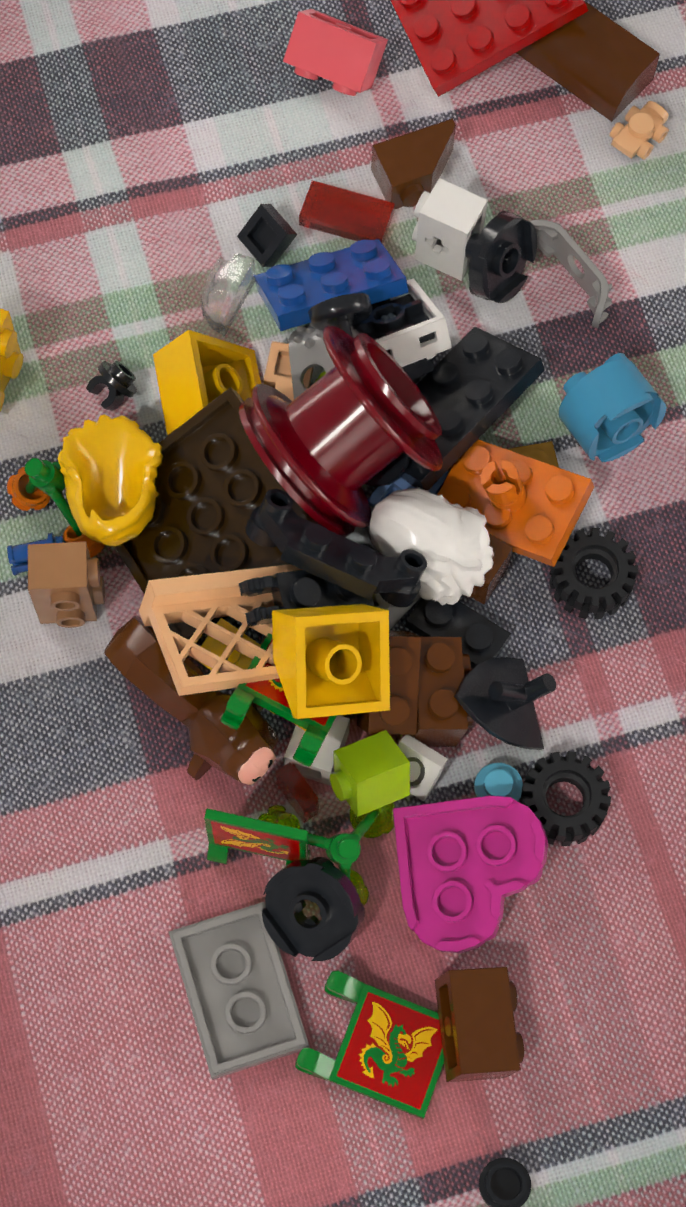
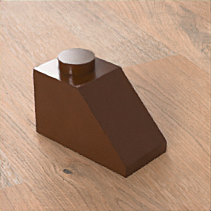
(412, 162)

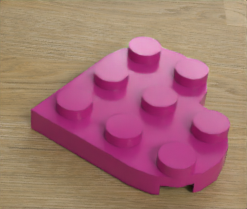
(461, 864)

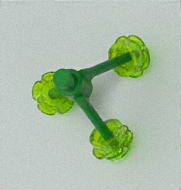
(344, 847)

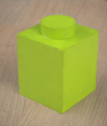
(370, 773)

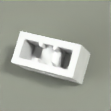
(444, 226)

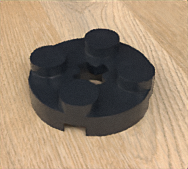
(500, 257)
(330, 890)

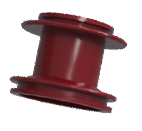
(342, 430)

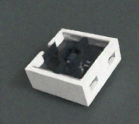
(407, 326)

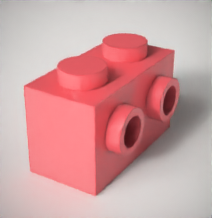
(334, 51)

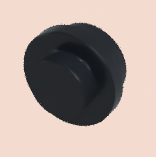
(504, 1183)

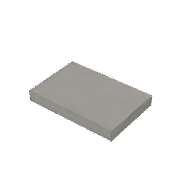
(238, 991)

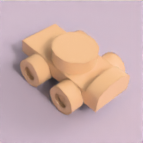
(641, 127)

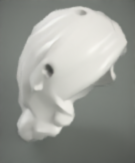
(443, 532)

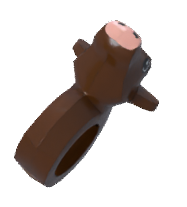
(238, 753)

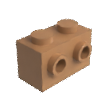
(64, 583)

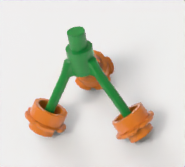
(33, 489)

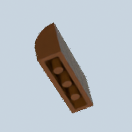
(595, 61)

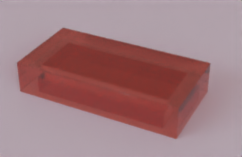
(345, 213)

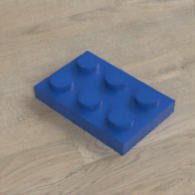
(297, 287)

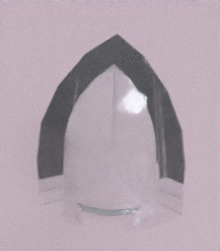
(226, 291)

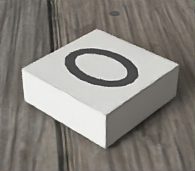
(424, 766)

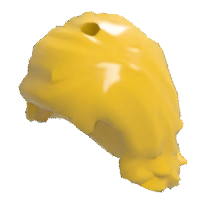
(110, 478)

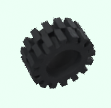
(588, 599)
(581, 775)

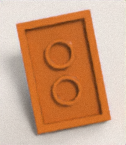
(521, 497)

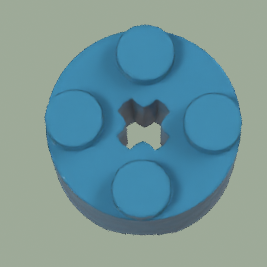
(610, 408)

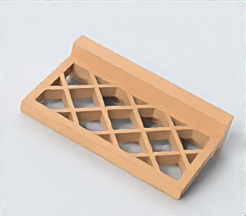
(196, 602)

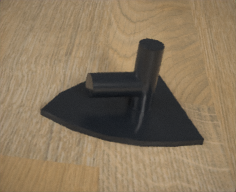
(502, 700)

